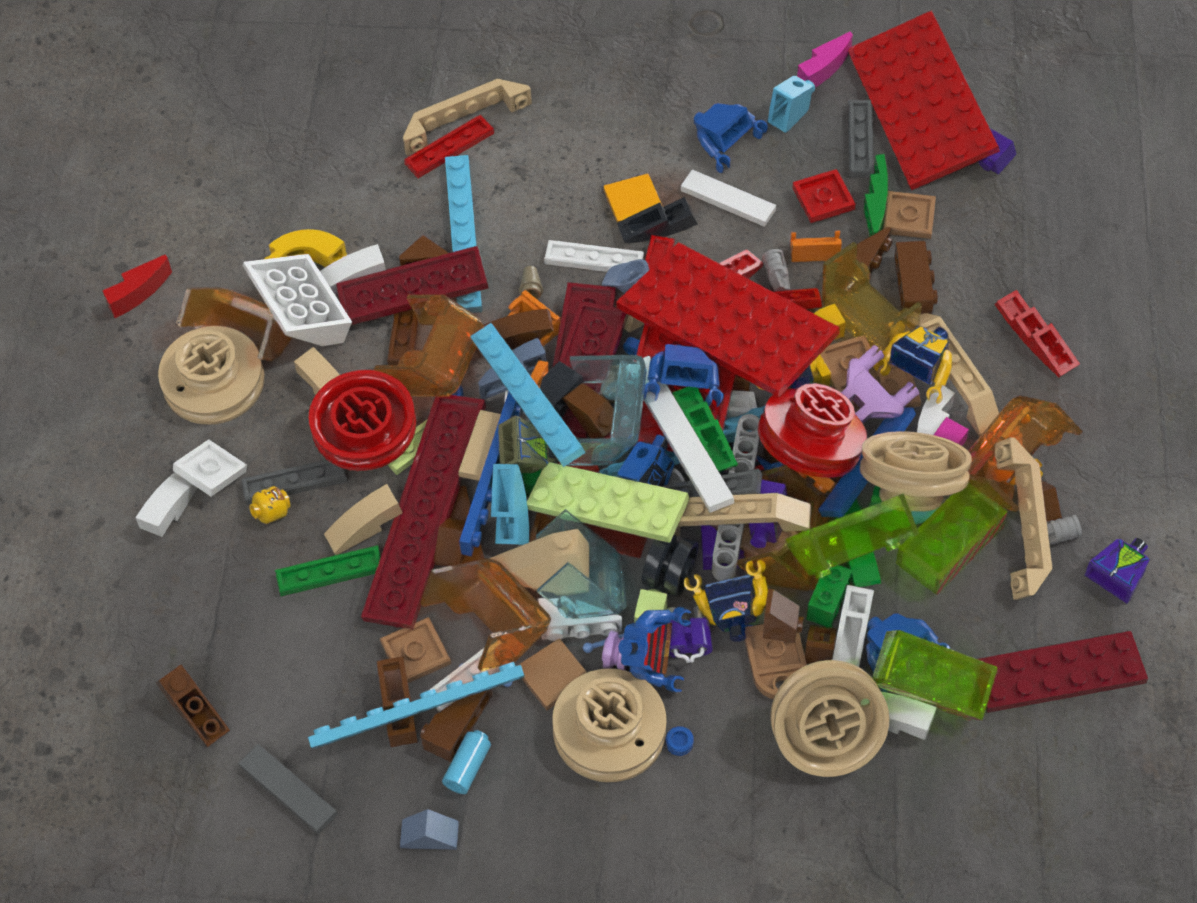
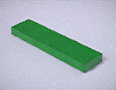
(328, 570)

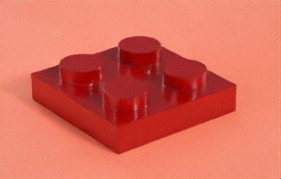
(823, 196)

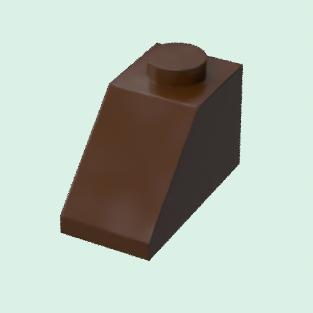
(590, 410)
(781, 618)

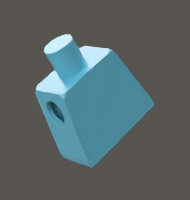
(790, 102)

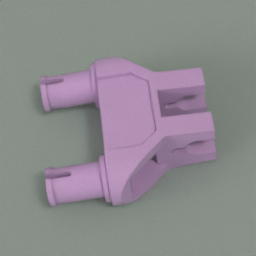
(869, 394)

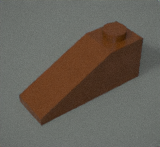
(451, 724)

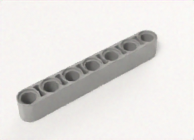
(729, 552)

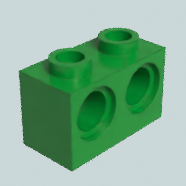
(829, 596)

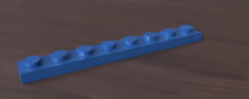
(478, 511)

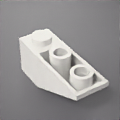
(580, 628)

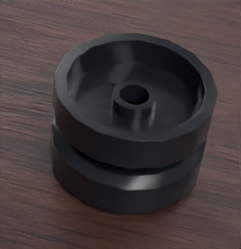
(670, 564)

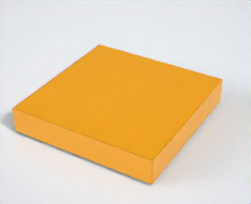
(631, 196)

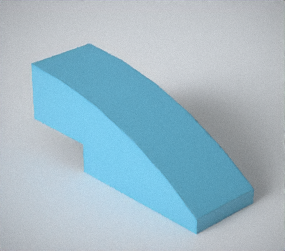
(509, 505)

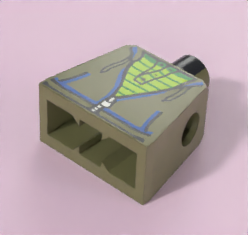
(523, 446)

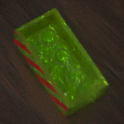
(951, 538)
(934, 675)

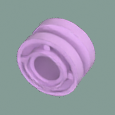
(611, 654)

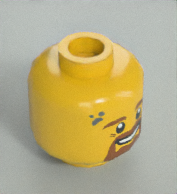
(269, 504)

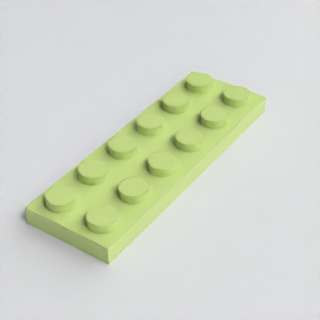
(609, 501)

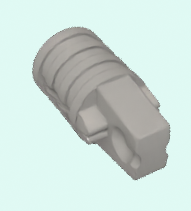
(776, 269)
(1063, 529)

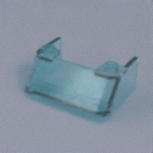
(623, 381)
(574, 592)

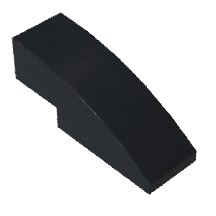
(657, 221)

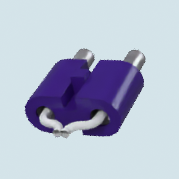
(691, 638)

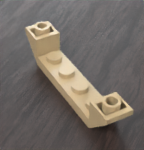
(513, 94)
(967, 380)
(1013, 456)
(750, 508)

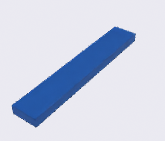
(853, 483)

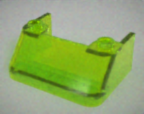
(853, 536)

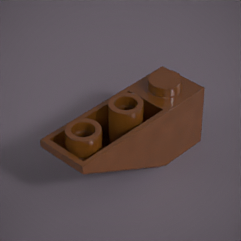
(872, 248)
(192, 705)

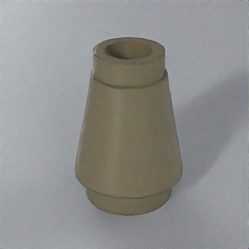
(531, 282)

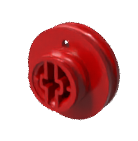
(362, 420)
(813, 431)

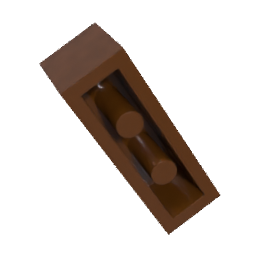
(914, 275)

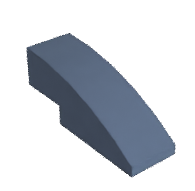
(527, 354)

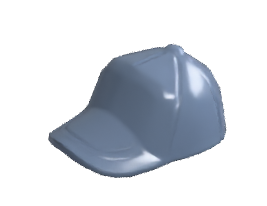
(626, 274)

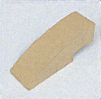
(315, 369)
(363, 520)

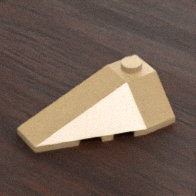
(542, 558)

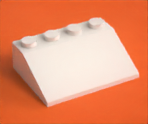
(300, 299)

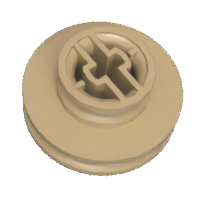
(217, 374)
(916, 465)
(822, 719)
(604, 720)

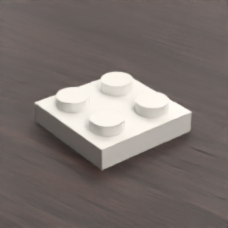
(209, 467)

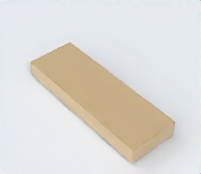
(479, 445)

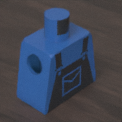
(648, 463)

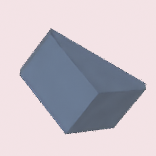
(429, 831)

